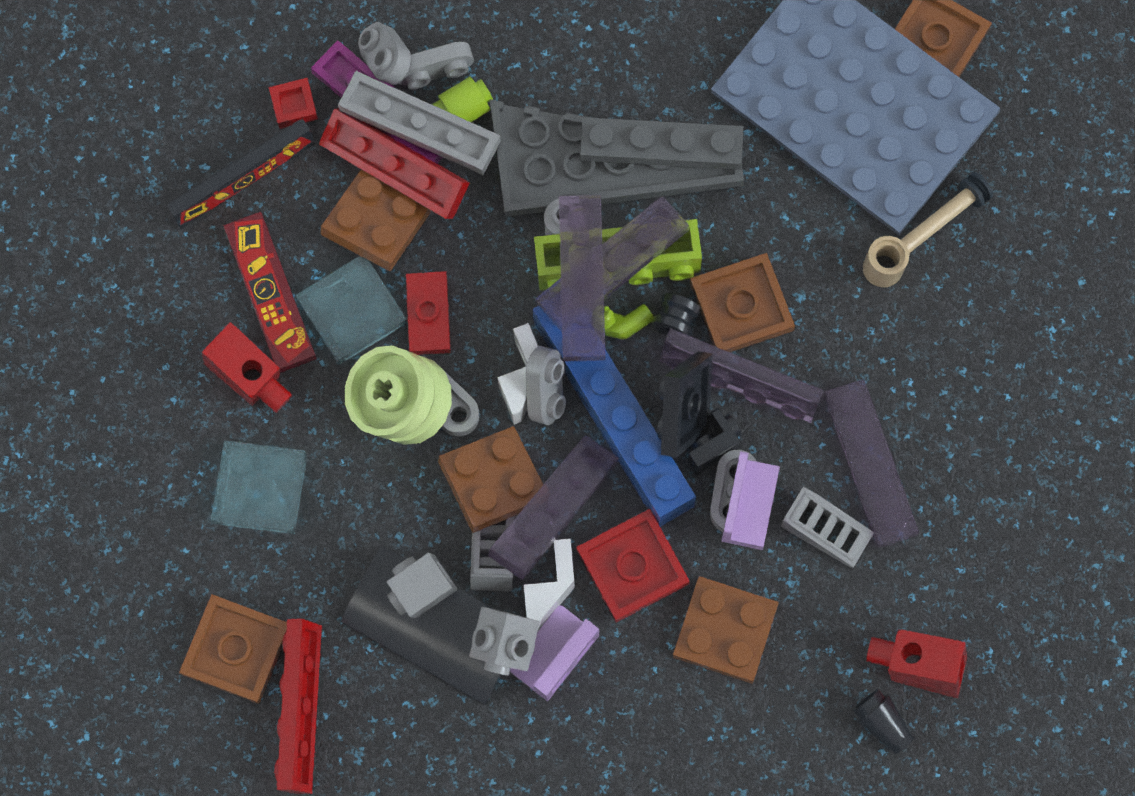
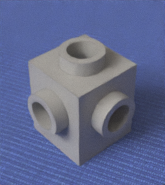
(504, 640)

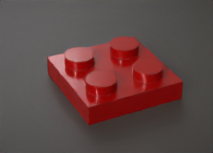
(632, 565)

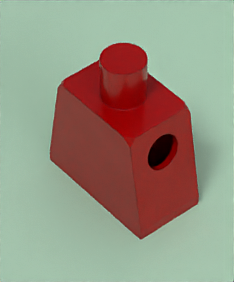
(232, 356)
(937, 670)

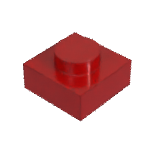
(293, 102)

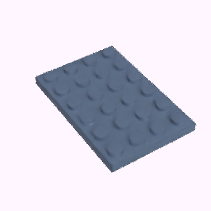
(856, 104)

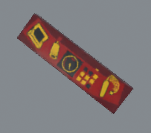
(269, 292)

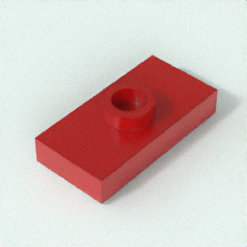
(428, 313)

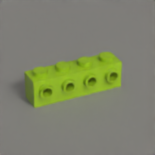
(678, 261)

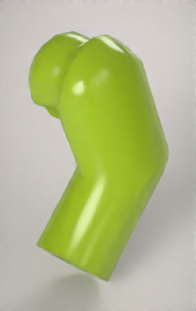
(625, 326)

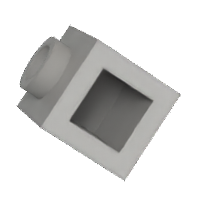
(419, 585)

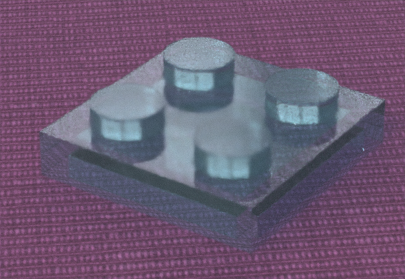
(351, 309)
(259, 487)

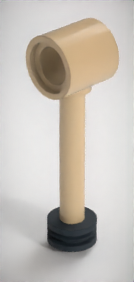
(974, 191)

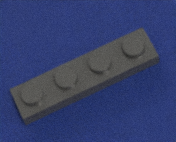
(661, 143)

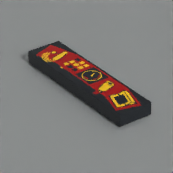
(241, 173)

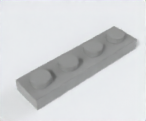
(419, 122)

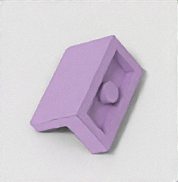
(750, 503)
(557, 651)

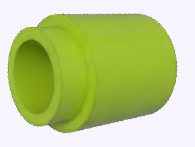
(466, 99)

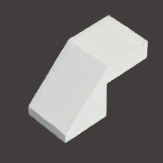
(514, 384)
(544, 598)

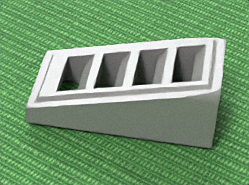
(835, 515)
(486, 572)

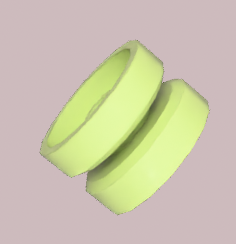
(398, 395)

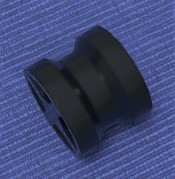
(676, 314)

